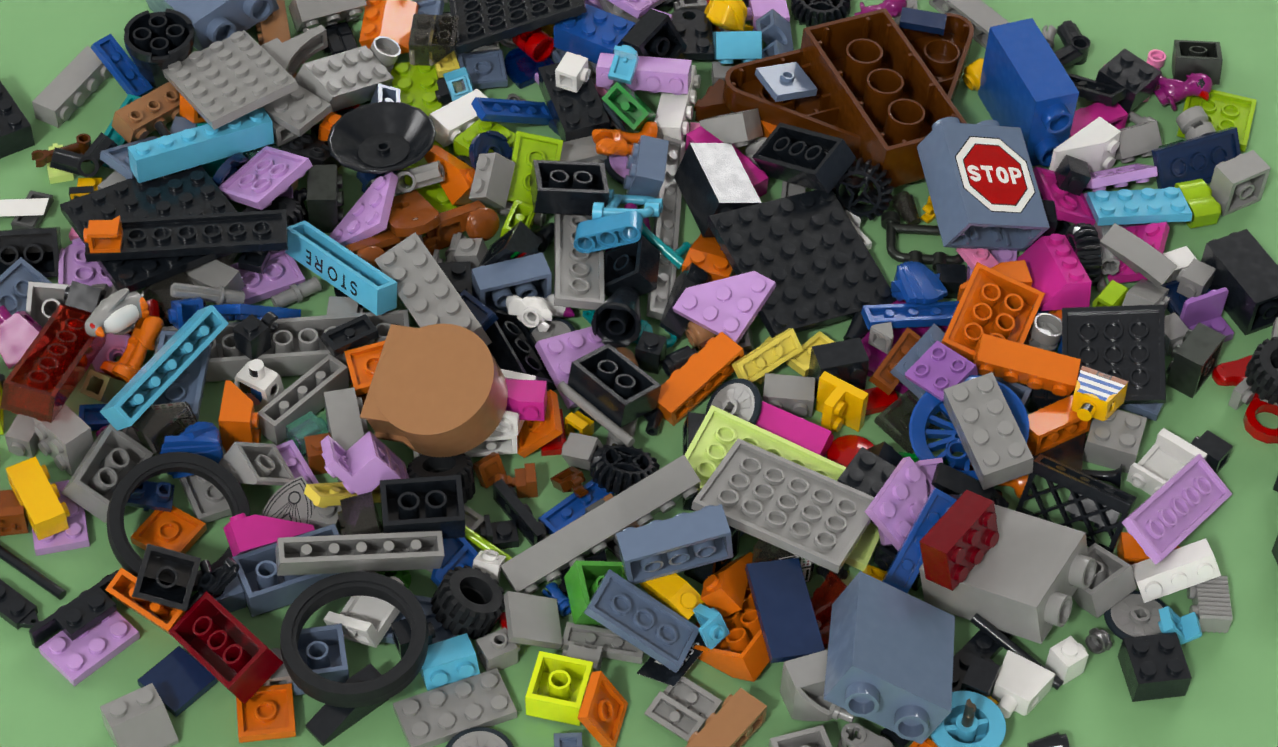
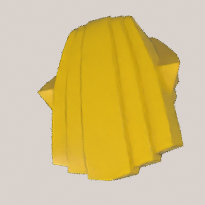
(728, 14)

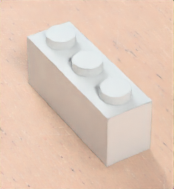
(455, 118)
(1177, 571)

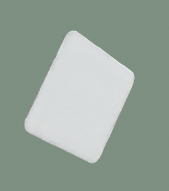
(856, 220)

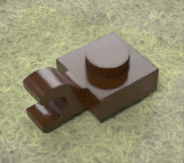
(570, 480)

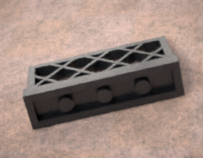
(1077, 484)

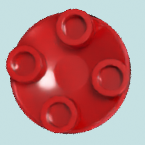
(846, 447)

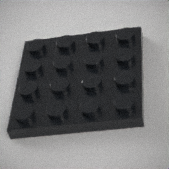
(1120, 343)

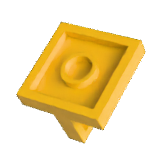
(840, 403)

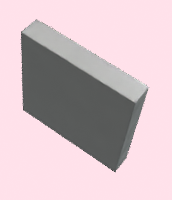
(532, 620)

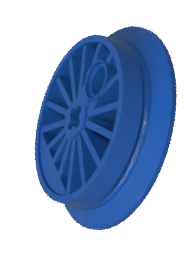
(924, 414)

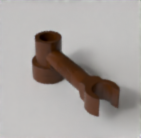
(83, 142)

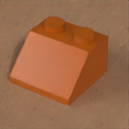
(237, 417)

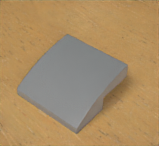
(683, 708)

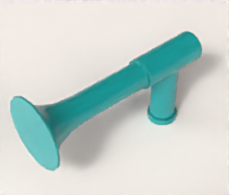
(674, 257)

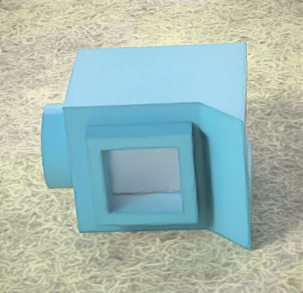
(458, 83)

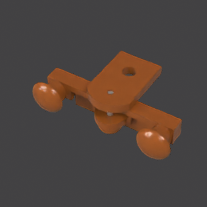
(414, 214)

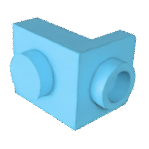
(623, 64)
(712, 625)
(1186, 627)

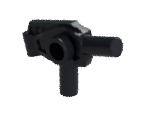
(214, 580)

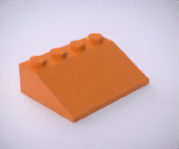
(994, 307)
(744, 649)

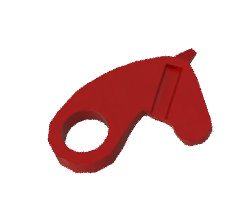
(1231, 375)

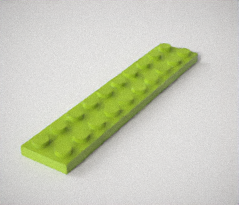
(418, 89)

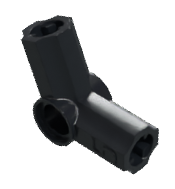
(1075, 44)
(72, 161)

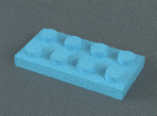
(1139, 206)

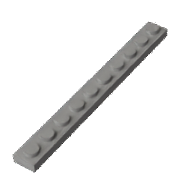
(667, 229)

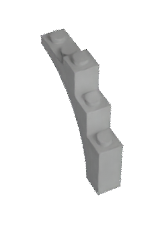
(291, 56)

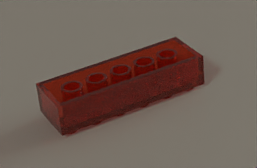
(51, 366)

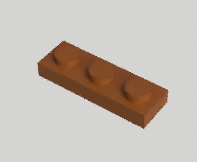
(882, 377)

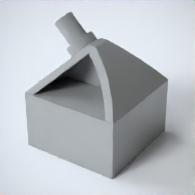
(804, 690)

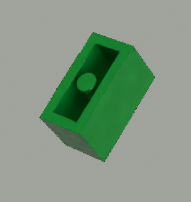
(628, 106)

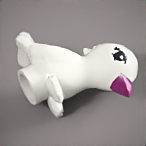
(536, 311)

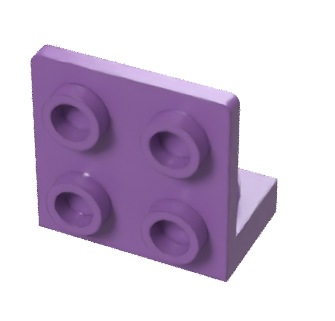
(1208, 311)
(940, 369)

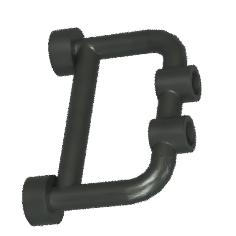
(891, 223)

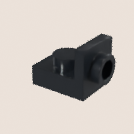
(501, 534)

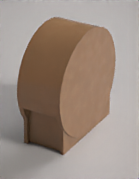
(435, 390)

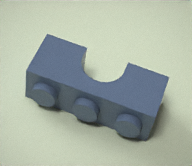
(775, 33)

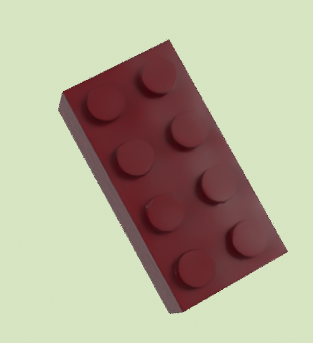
(225, 647)

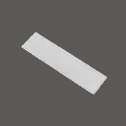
(23, 207)

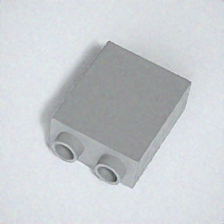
(1023, 580)

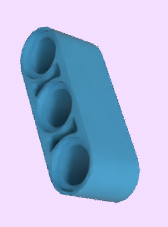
(608, 232)

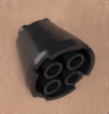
(158, 41)

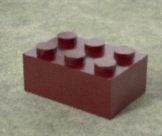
(959, 540)

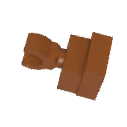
(524, 481)

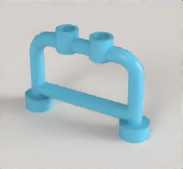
(652, 205)

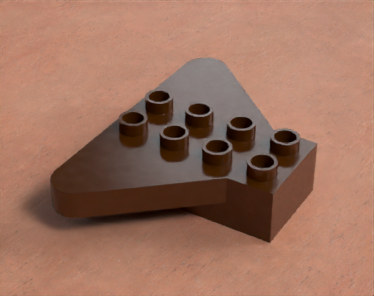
(873, 83)

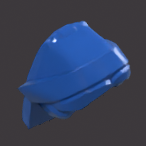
(917, 284)
(200, 438)

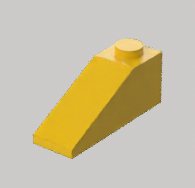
(674, 593)

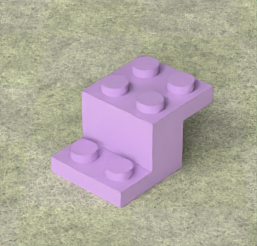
(362, 463)

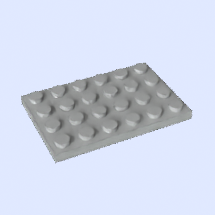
(230, 79)
(787, 505)

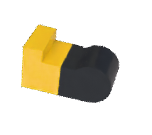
(582, 422)

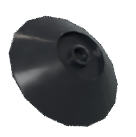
(381, 137)

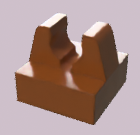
(487, 468)

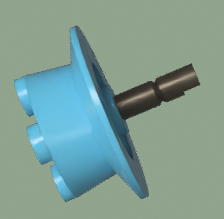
(972, 723)

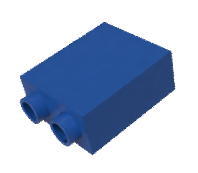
(1028, 88)

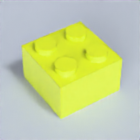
(557, 687)

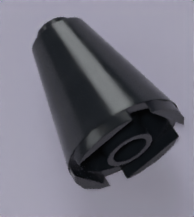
(618, 318)

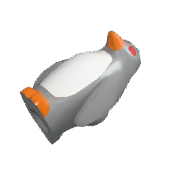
(117, 314)

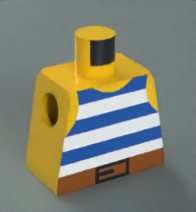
(1097, 394)

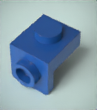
(183, 310)

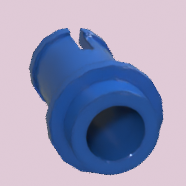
(562, 601)

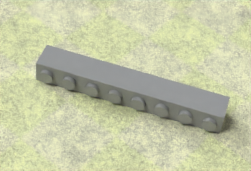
(600, 525)

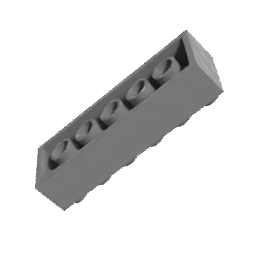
(426, 288)

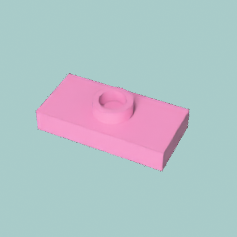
(979, 255)

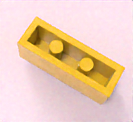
(39, 497)

